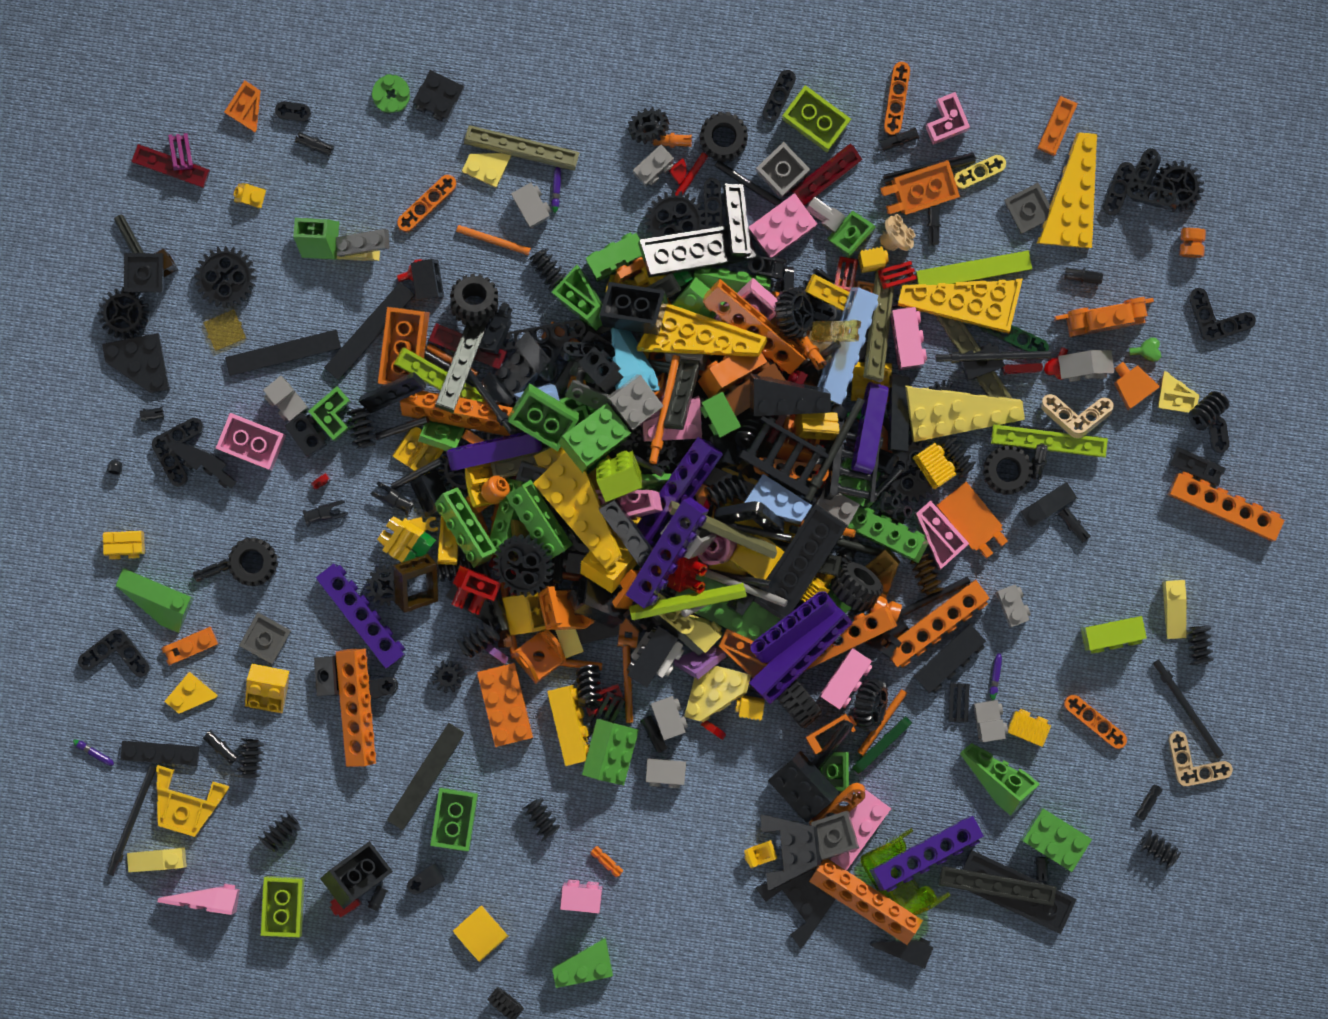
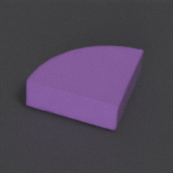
(496, 653)

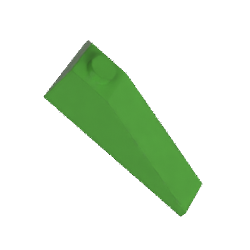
(157, 600)
(1004, 784)

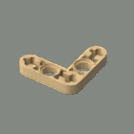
(1076, 420)
(1188, 767)

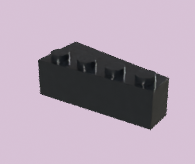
(784, 397)

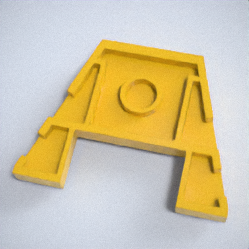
(182, 811)

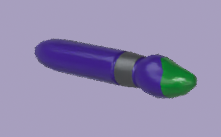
(556, 189)
(995, 676)
(93, 752)

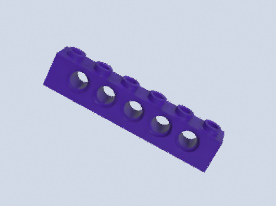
(681, 485)
(327, 581)
(639, 590)
(882, 872)

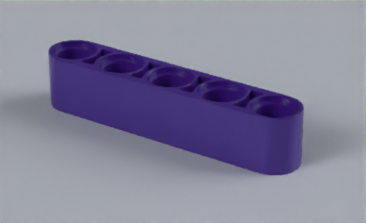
(869, 428)
(492, 450)
(793, 627)

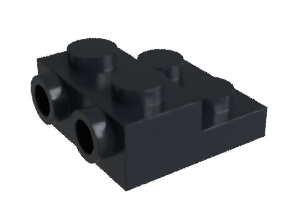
(438, 96)

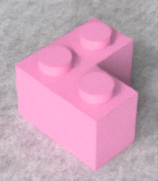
(952, 121)

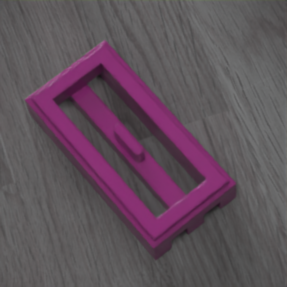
(178, 139)

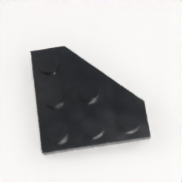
(140, 361)

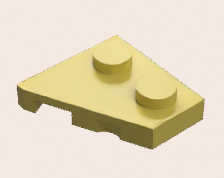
(487, 167)
(1175, 395)

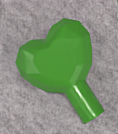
(1148, 349)

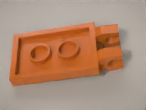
(922, 188)
(972, 519)

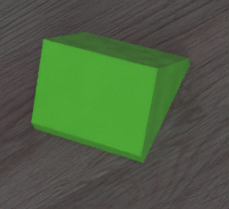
(851, 234)
(837, 770)

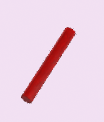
(692, 173)

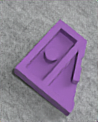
(700, 665)

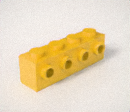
(569, 724)

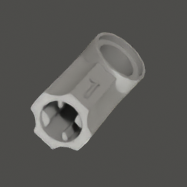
(829, 217)

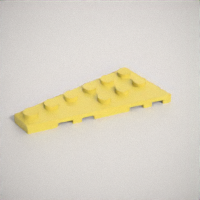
(951, 412)

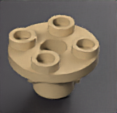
(897, 234)

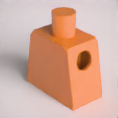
(1133, 385)

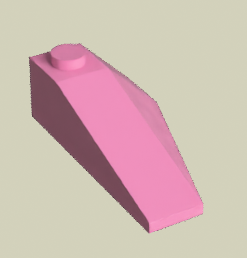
(216, 899)

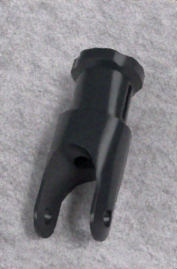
(394, 499)
(323, 513)

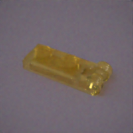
(835, 331)

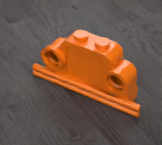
(1107, 318)

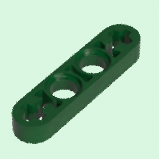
(1012, 338)
(881, 745)

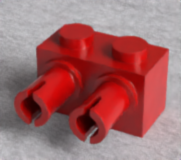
(685, 575)
(477, 583)

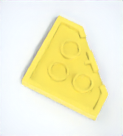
(715, 692)

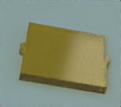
(224, 330)

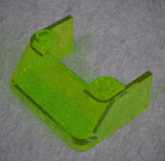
(906, 894)

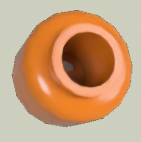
(495, 489)

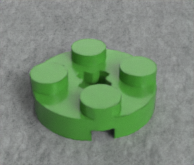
(402, 93)

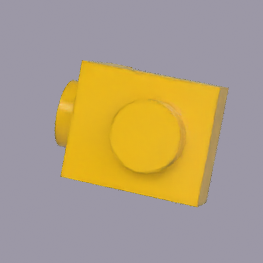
(249, 195)
(760, 854)

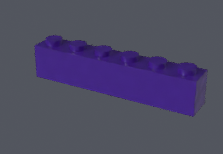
(799, 656)

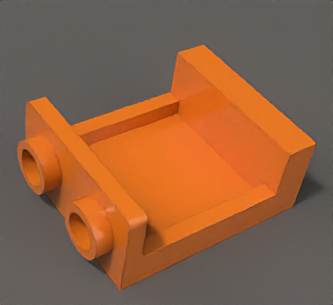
(558, 611)

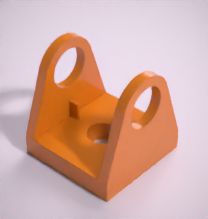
(544, 643)

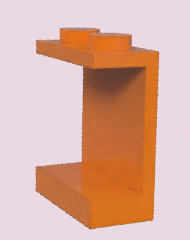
(810, 738)

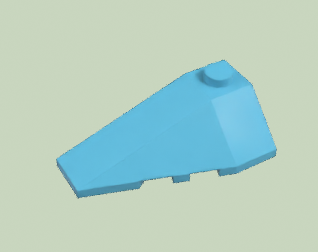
(630, 360)

